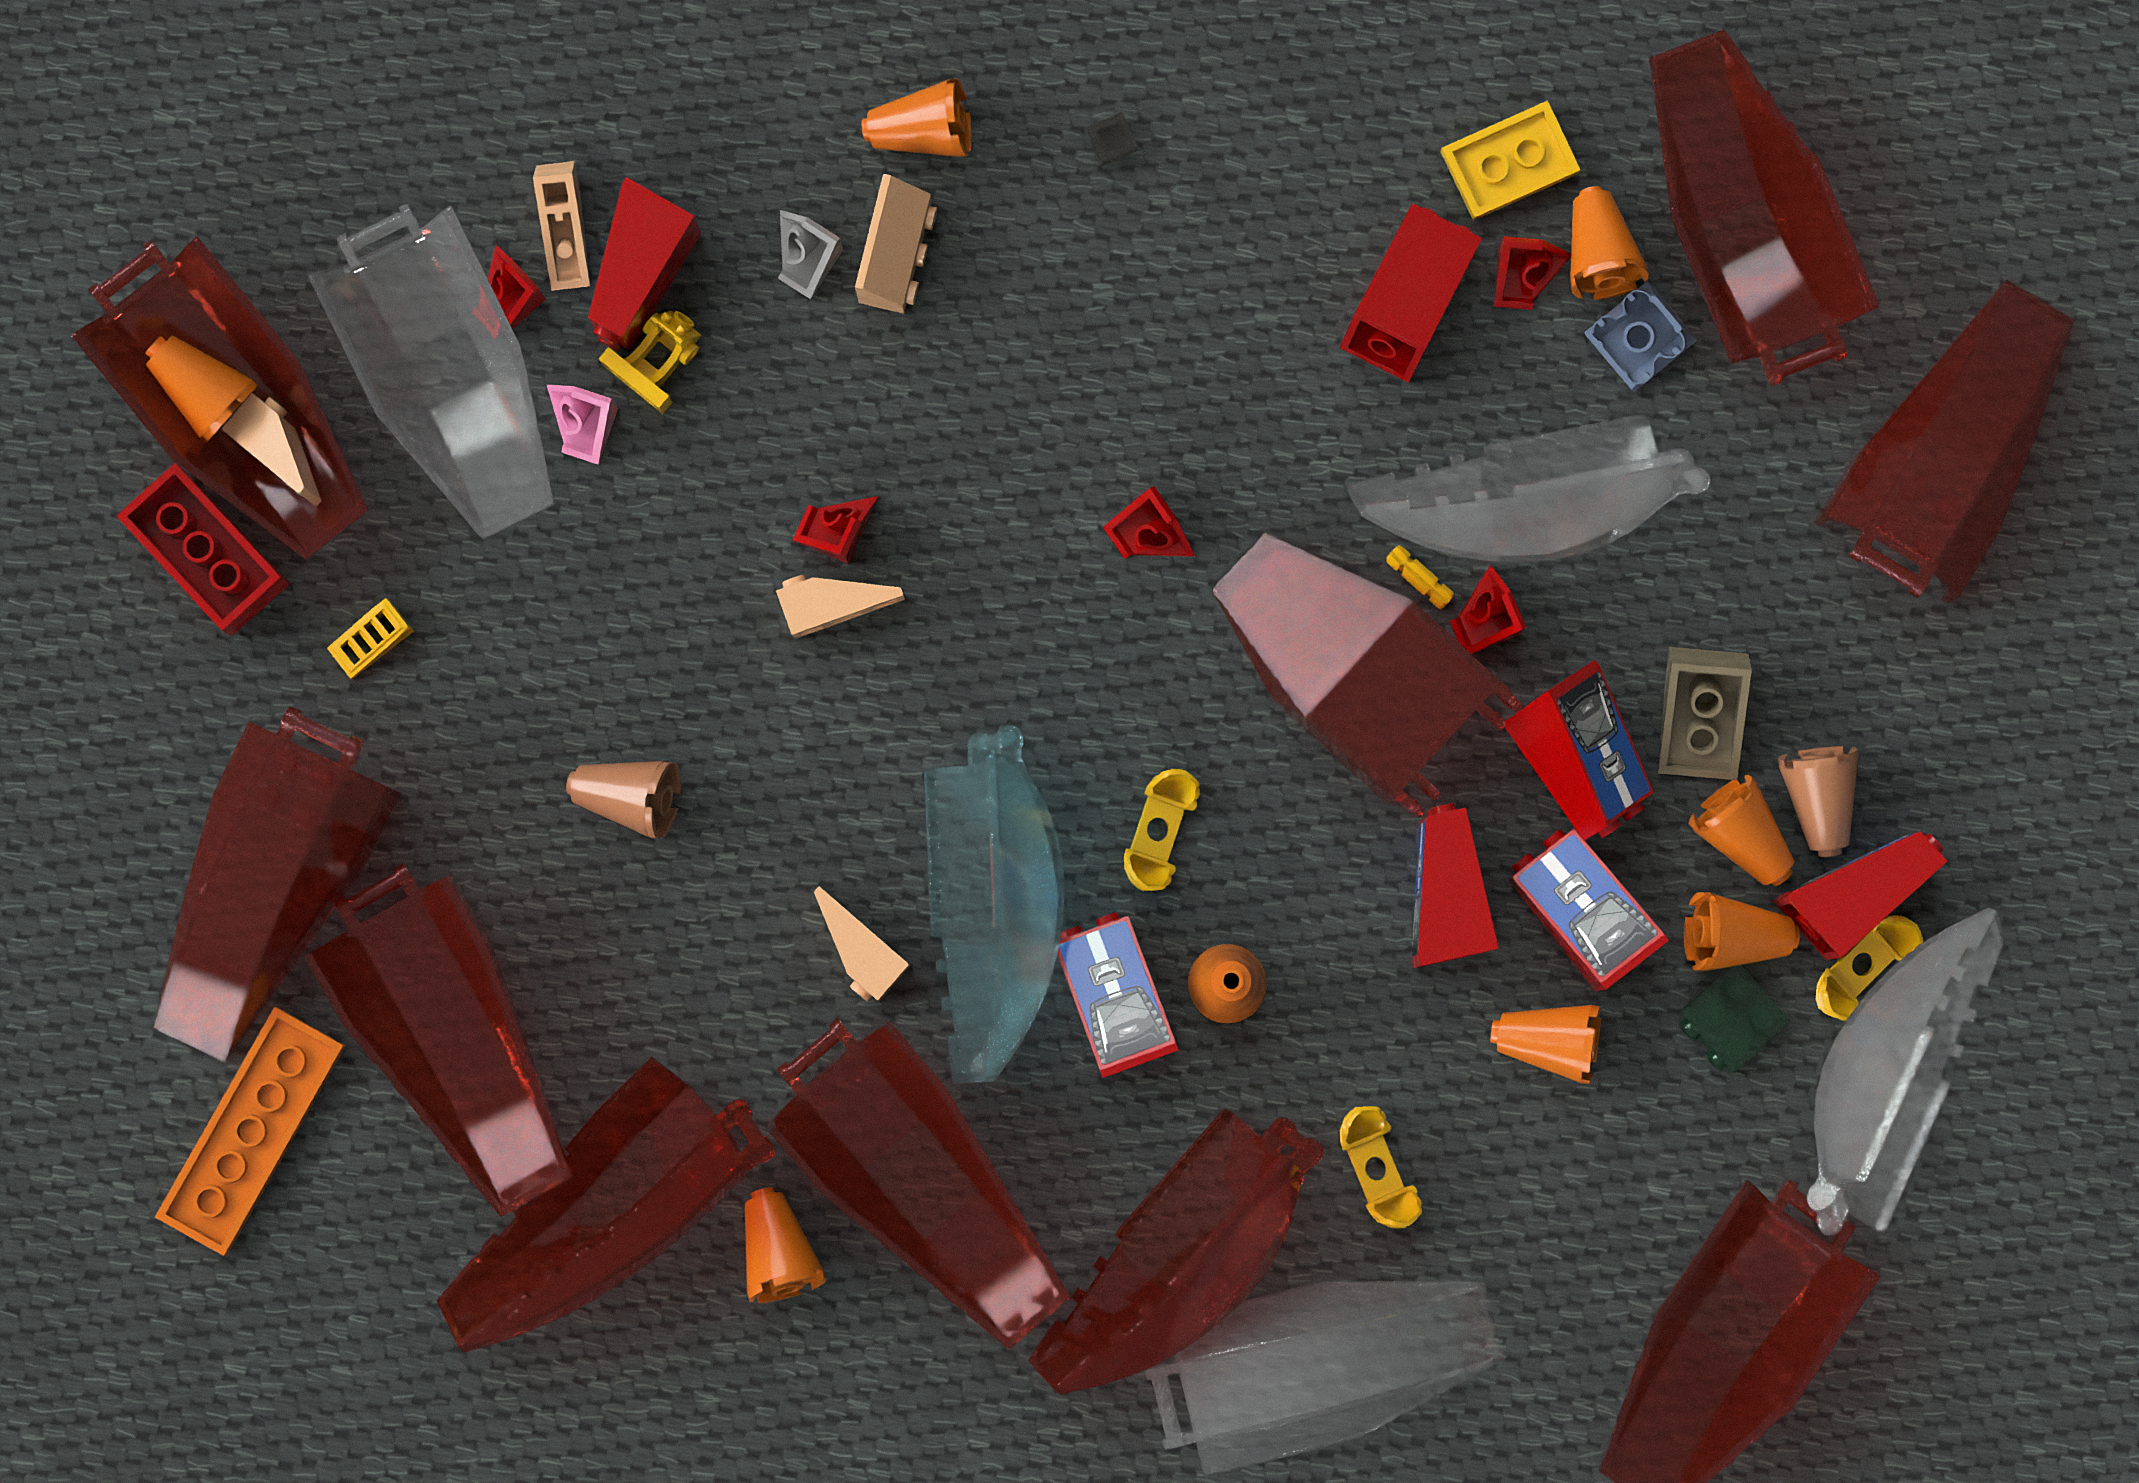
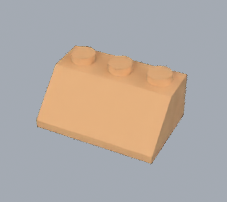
(895, 245)

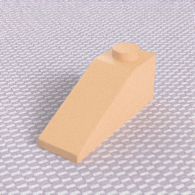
(562, 224)
(274, 442)
(826, 602)
(864, 955)

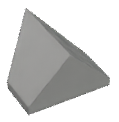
(806, 252)

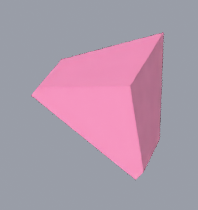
(583, 420)

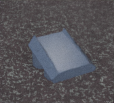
(1640, 336)

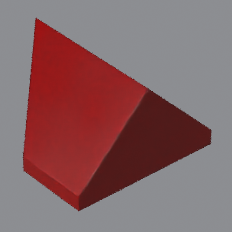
(1525, 270)
(513, 288)
(835, 528)
(1148, 528)
(1488, 615)

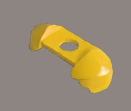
(1167, 799)
(1841, 985)
(1387, 1198)

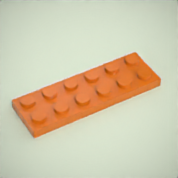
(250, 1131)

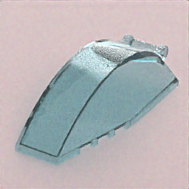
(992, 900)

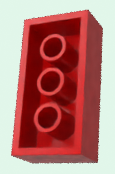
(203, 549)

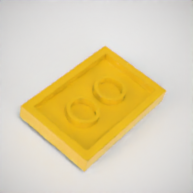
(1510, 160)

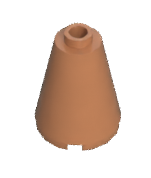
(629, 793)
(1823, 795)

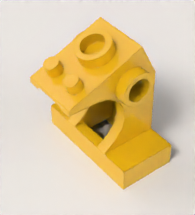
(676, 334)

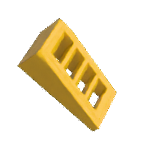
(401, 631)

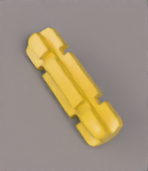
(1419, 577)

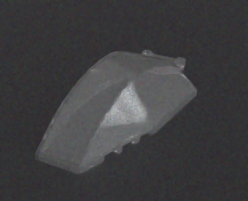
(441, 365)
(1535, 493)
(1888, 1070)
(1323, 1366)

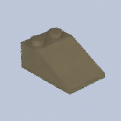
(1704, 713)

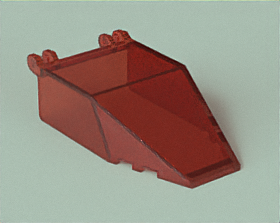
(1355, 665)

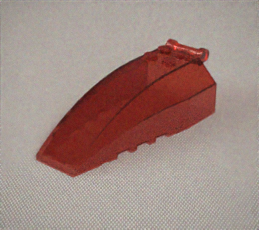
(1954, 446)
(269, 864)
(441, 1025)
(909, 1170)
(636, 1186)

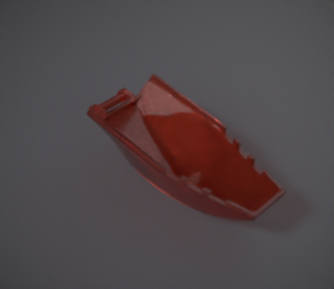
(1754, 211)
(210, 312)
(1183, 1255)
(1735, 1341)

